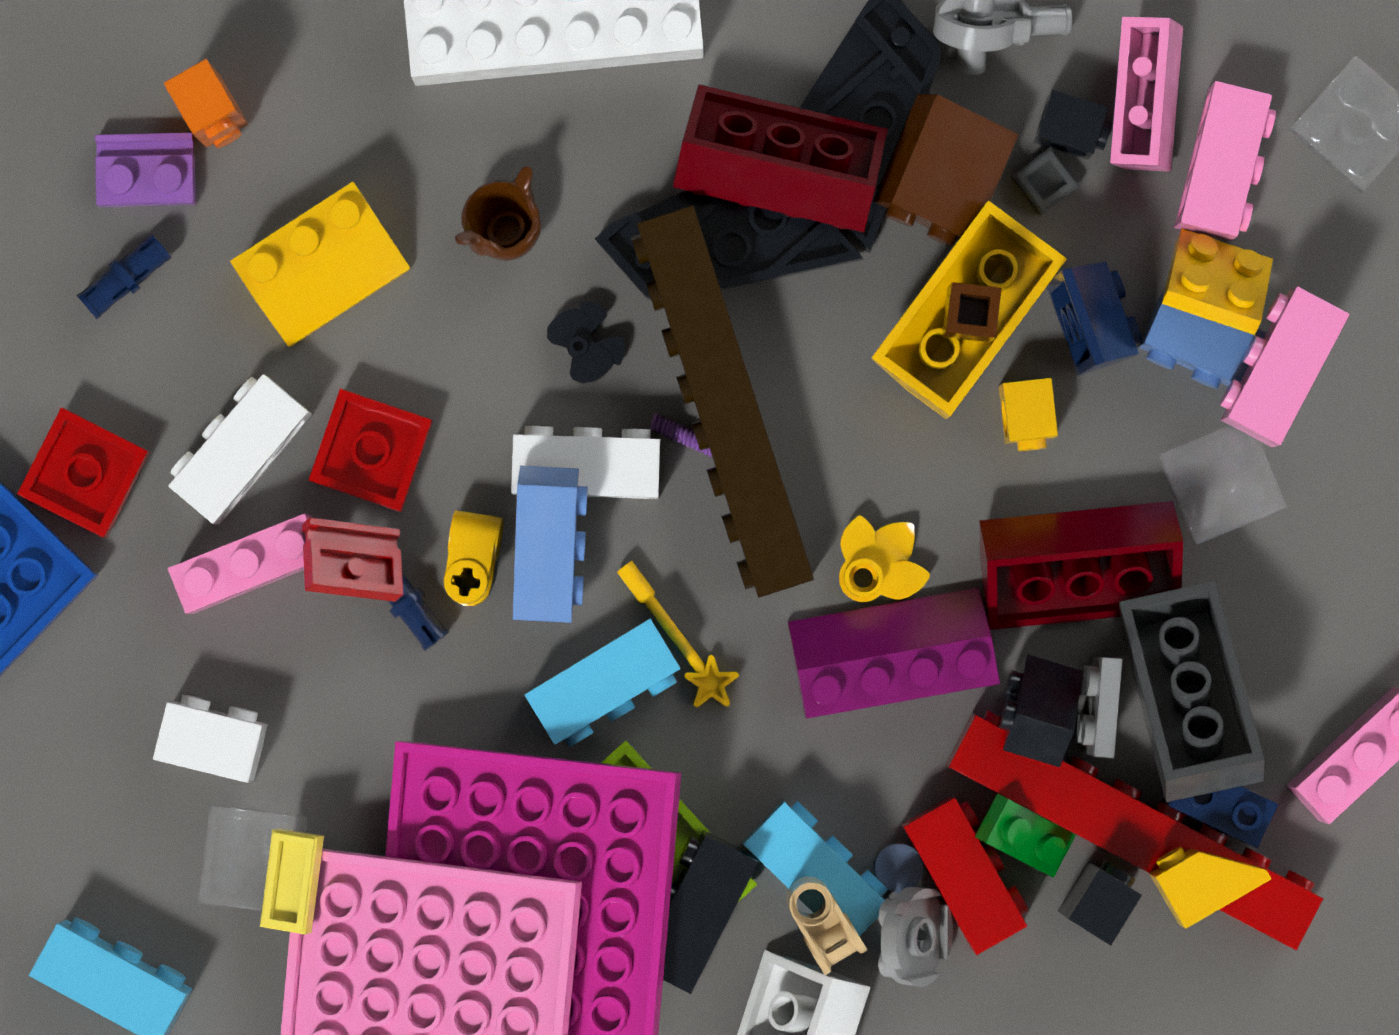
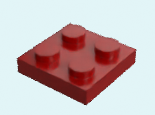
(370, 450)
(83, 473)

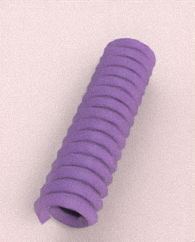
(676, 432)

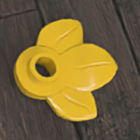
(884, 556)

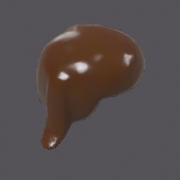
(501, 218)

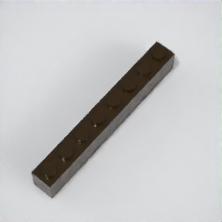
(724, 401)

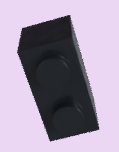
(1041, 709)
(1101, 901)

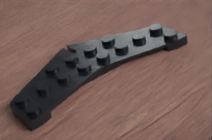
(869, 81)

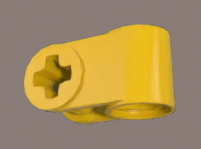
(472, 547)

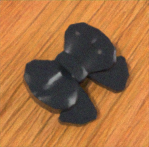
(589, 359)

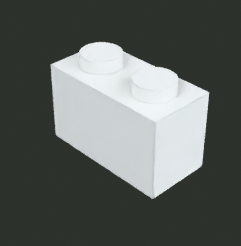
(210, 739)

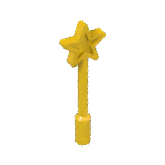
(706, 677)

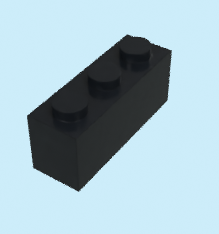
(703, 904)

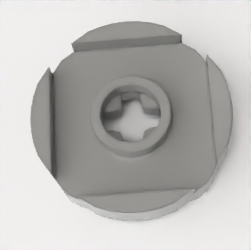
(905, 954)

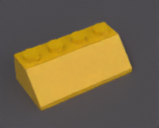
(990, 254)

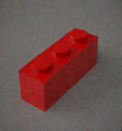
(966, 873)

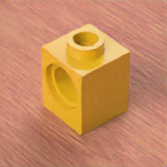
(1028, 413)

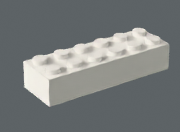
(532, 37)

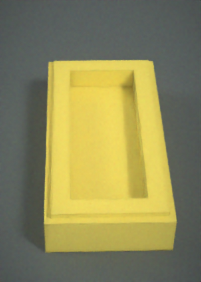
(291, 881)

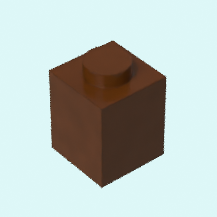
(971, 312)

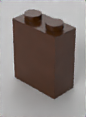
(944, 168)

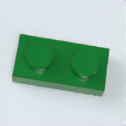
(1025, 835)

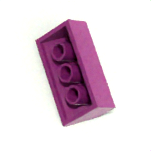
(893, 653)

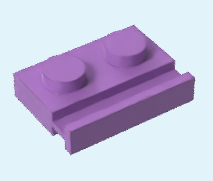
(145, 170)

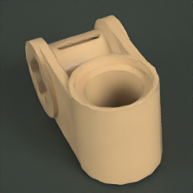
(827, 930)

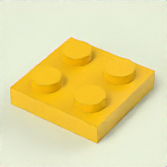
(1218, 281)

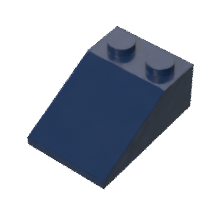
(1093, 316)

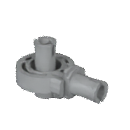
(993, 26)

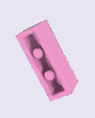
(1146, 93)
(1225, 161)
(1282, 365)
(240, 566)
(1351, 761)

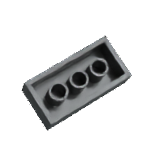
(1191, 691)

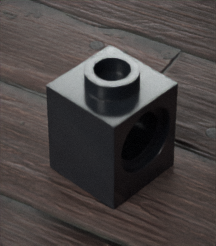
(1073, 125)

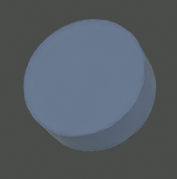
(898, 867)

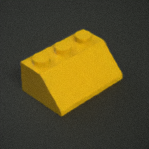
(320, 264)

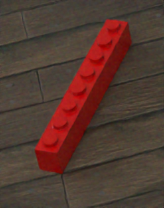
(1126, 826)

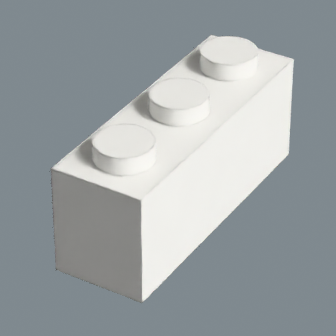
(238, 448)
(606, 464)

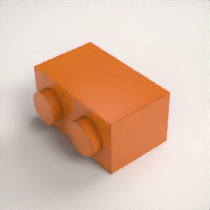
(206, 105)

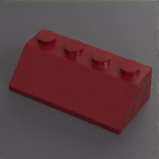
(780, 158)
(1077, 563)

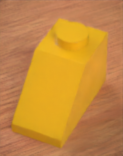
(1202, 883)

